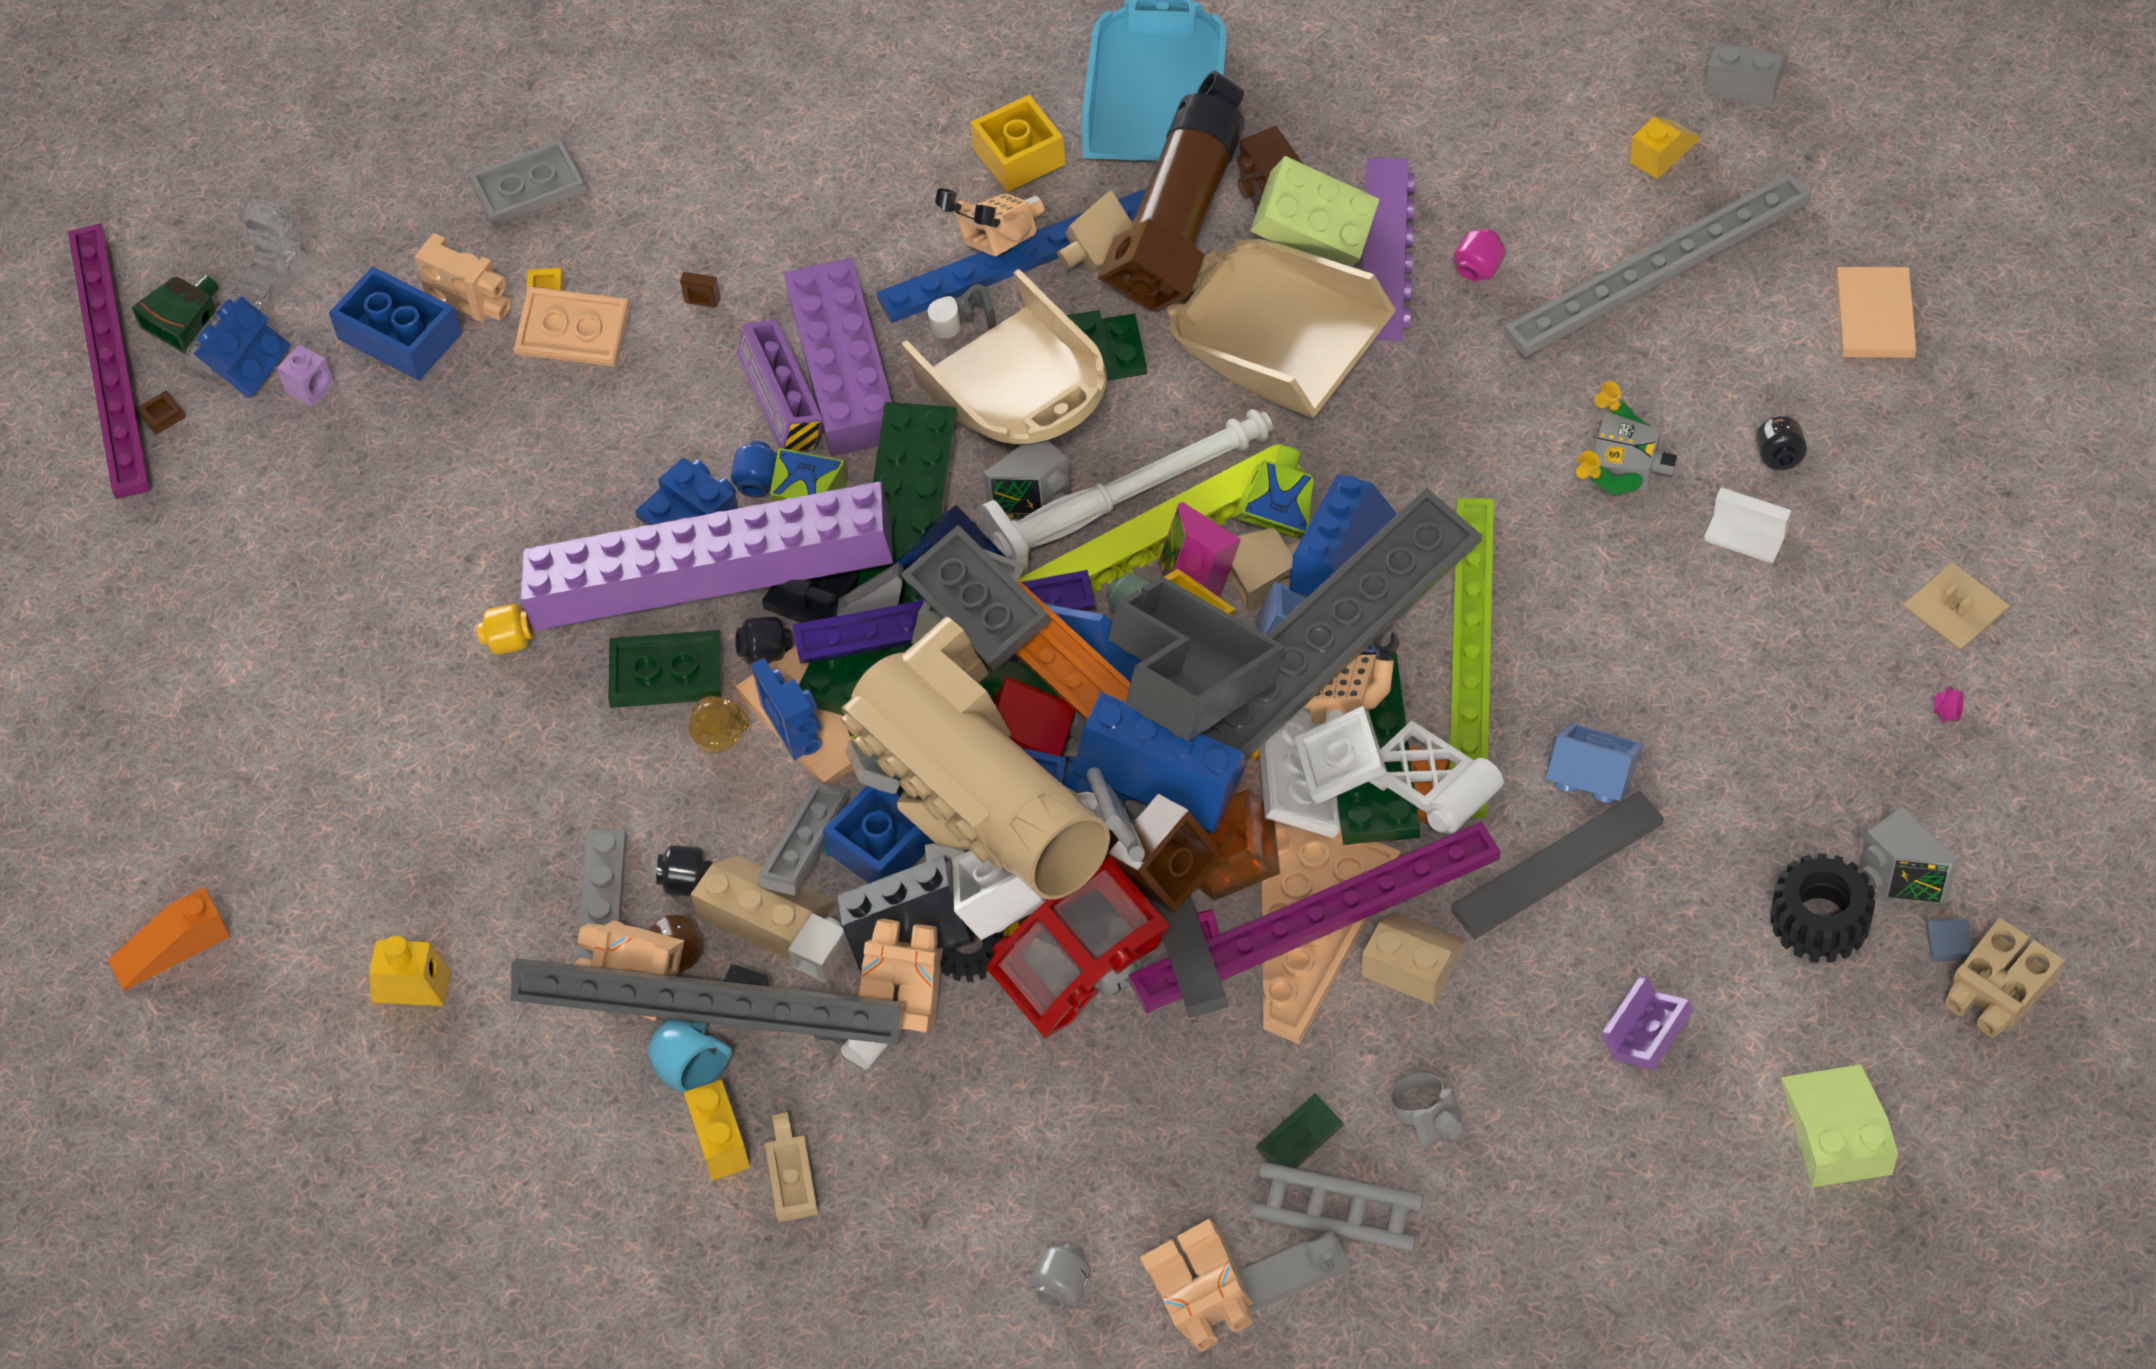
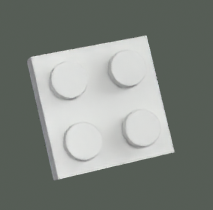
(1340, 755)

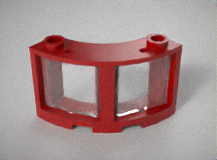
(1072, 944)

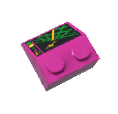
(1198, 549)

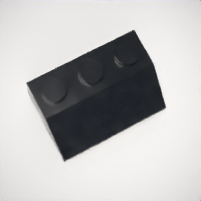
(912, 897)

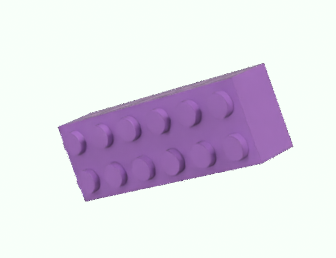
(839, 354)

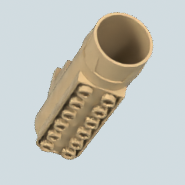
(955, 752)

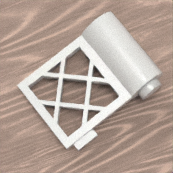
(1459, 790)

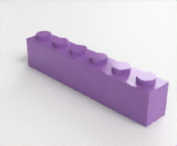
(1389, 236)

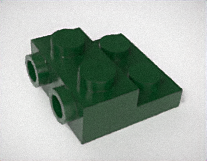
(1117, 342)

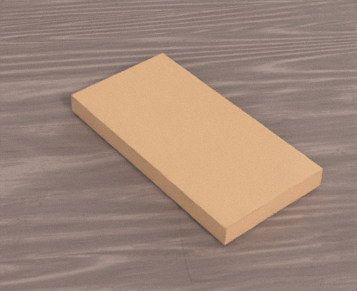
(830, 760)

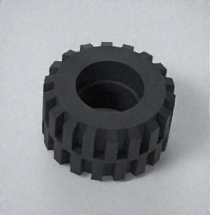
(1816, 933)

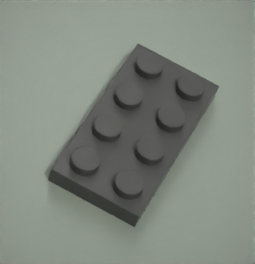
(977, 595)

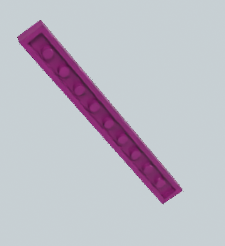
(108, 362)
(1328, 911)

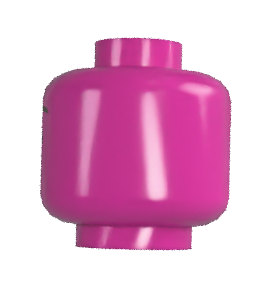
(1479, 255)

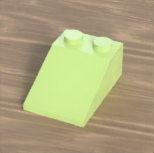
(1840, 1125)

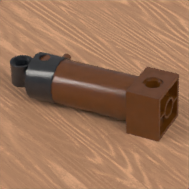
(1158, 255)

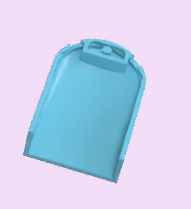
(1140, 72)

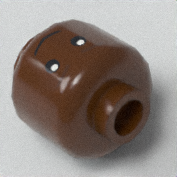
(684, 929)

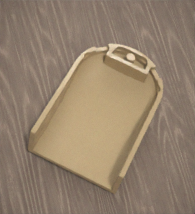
(1280, 321)
(1021, 377)

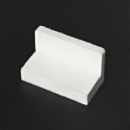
(1748, 525)

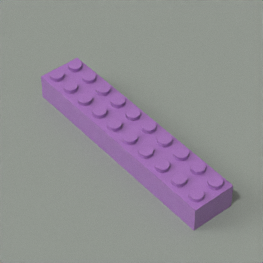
(707, 556)

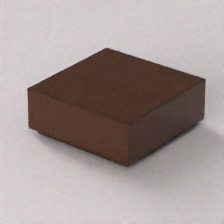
(700, 289)
(160, 412)

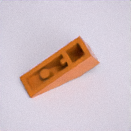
(169, 938)

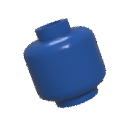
(753, 469)

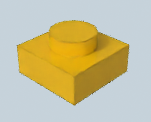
(546, 278)

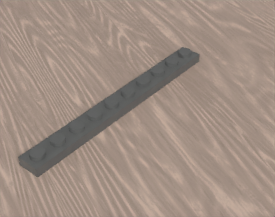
(707, 1001)

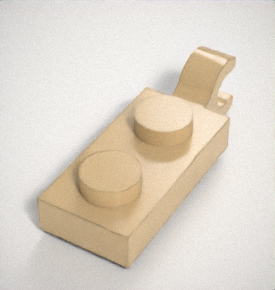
(790, 1172)

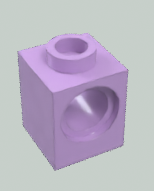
(305, 375)

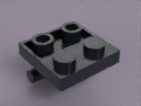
(810, 598)

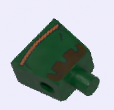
(177, 310)

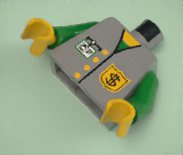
(1624, 449)

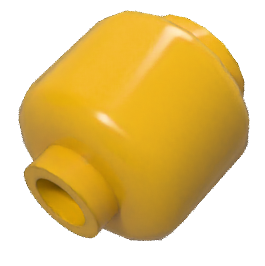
(505, 629)

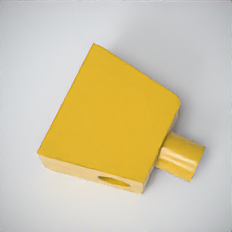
(407, 973)

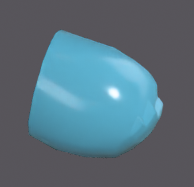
(684, 1054)

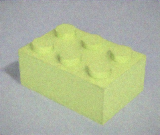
(1314, 213)

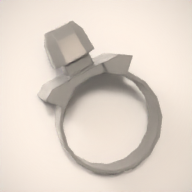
(1436, 1122)

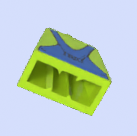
(805, 474)
(1278, 496)

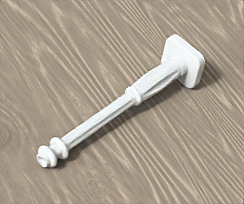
(1084, 506)

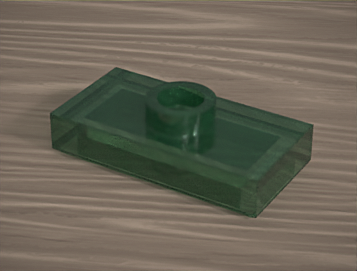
(1300, 1134)

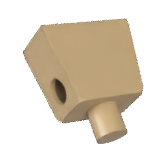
(1094, 233)
(1258, 563)

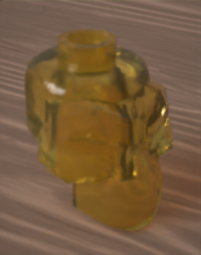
(716, 724)

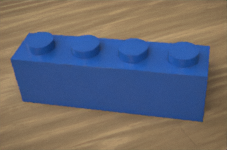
(1342, 525)
(1149, 760)

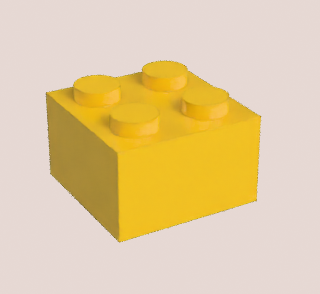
(1018, 143)

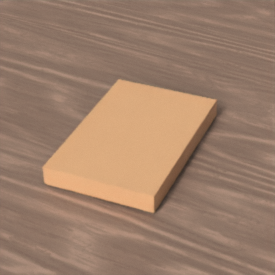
(1876, 312)
(572, 326)

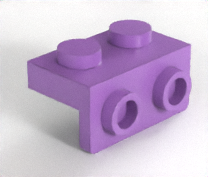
(1645, 1025)

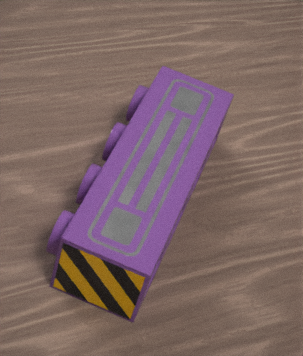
(779, 386)

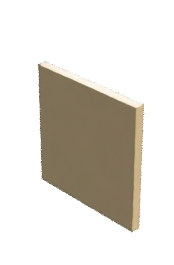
(1956, 606)

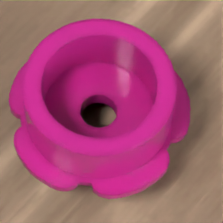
(1949, 704)

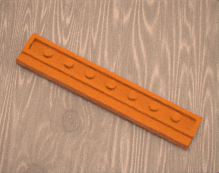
(1070, 664)

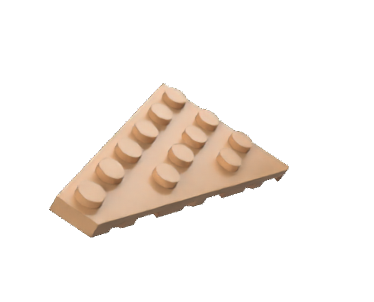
(1302, 977)

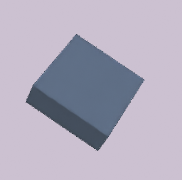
(1949, 940)

